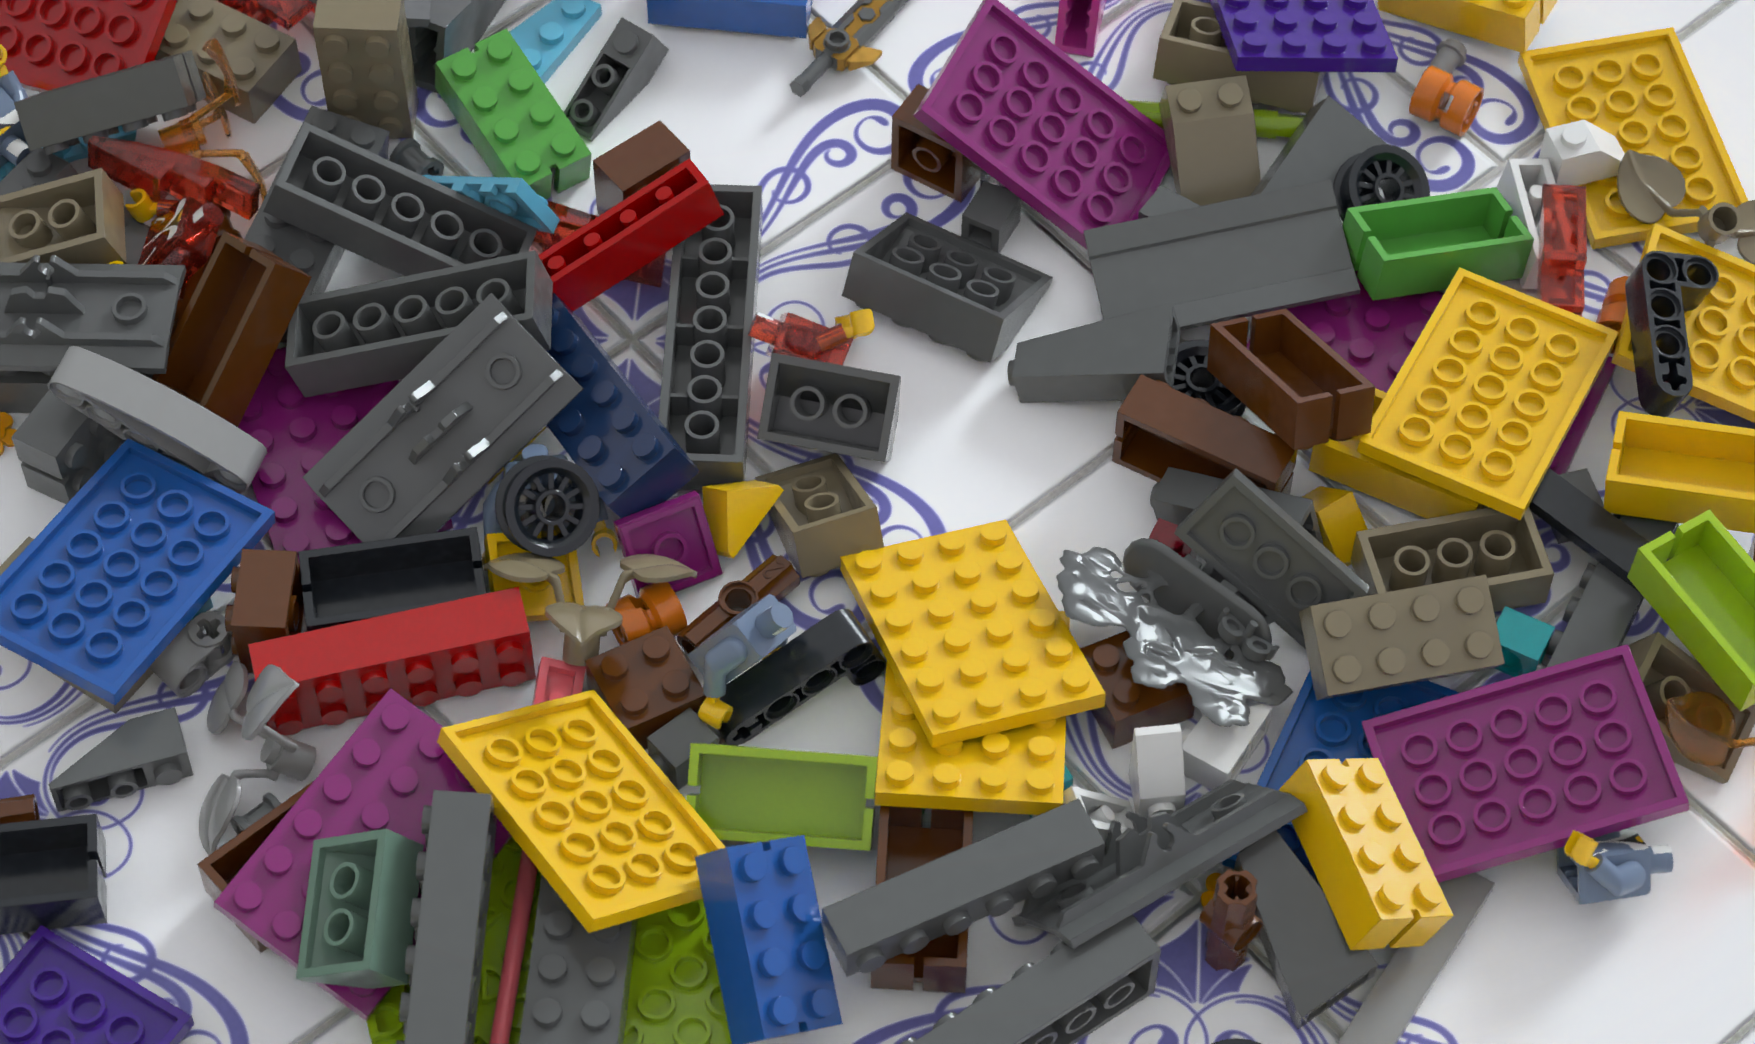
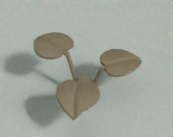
(1654, 185)
(582, 623)

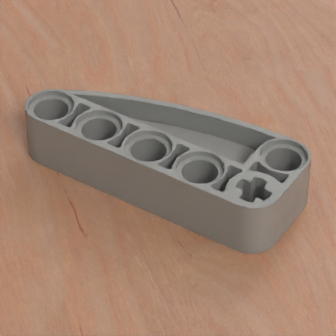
(157, 418)

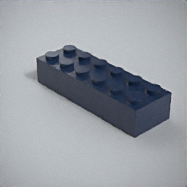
(611, 426)

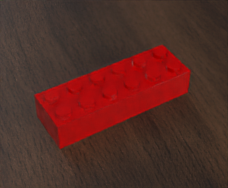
(415, 652)

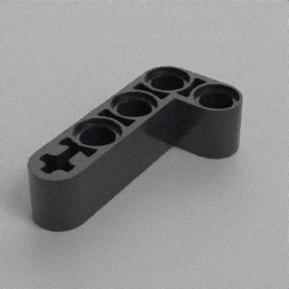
(1656, 302)
(798, 673)

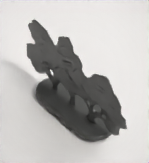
(1177, 630)

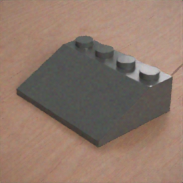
(944, 286)

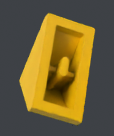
(736, 511)
(1337, 519)

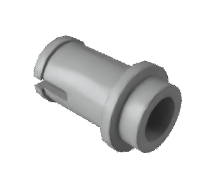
(1449, 55)

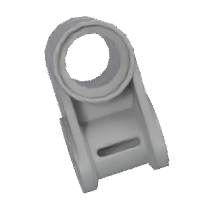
(194, 656)

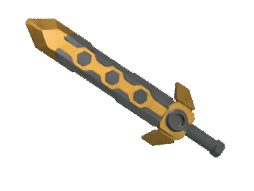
(846, 41)

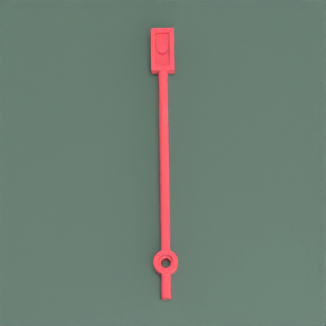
(553, 681)

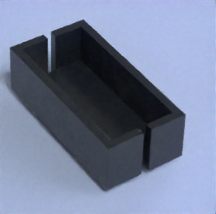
(389, 576)
(52, 874)

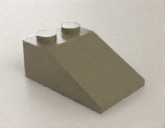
(1211, 139)
(68, 218)
(822, 514)
(1673, 673)

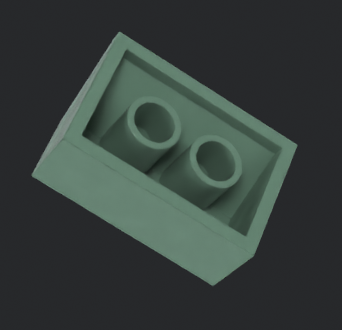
(359, 910)

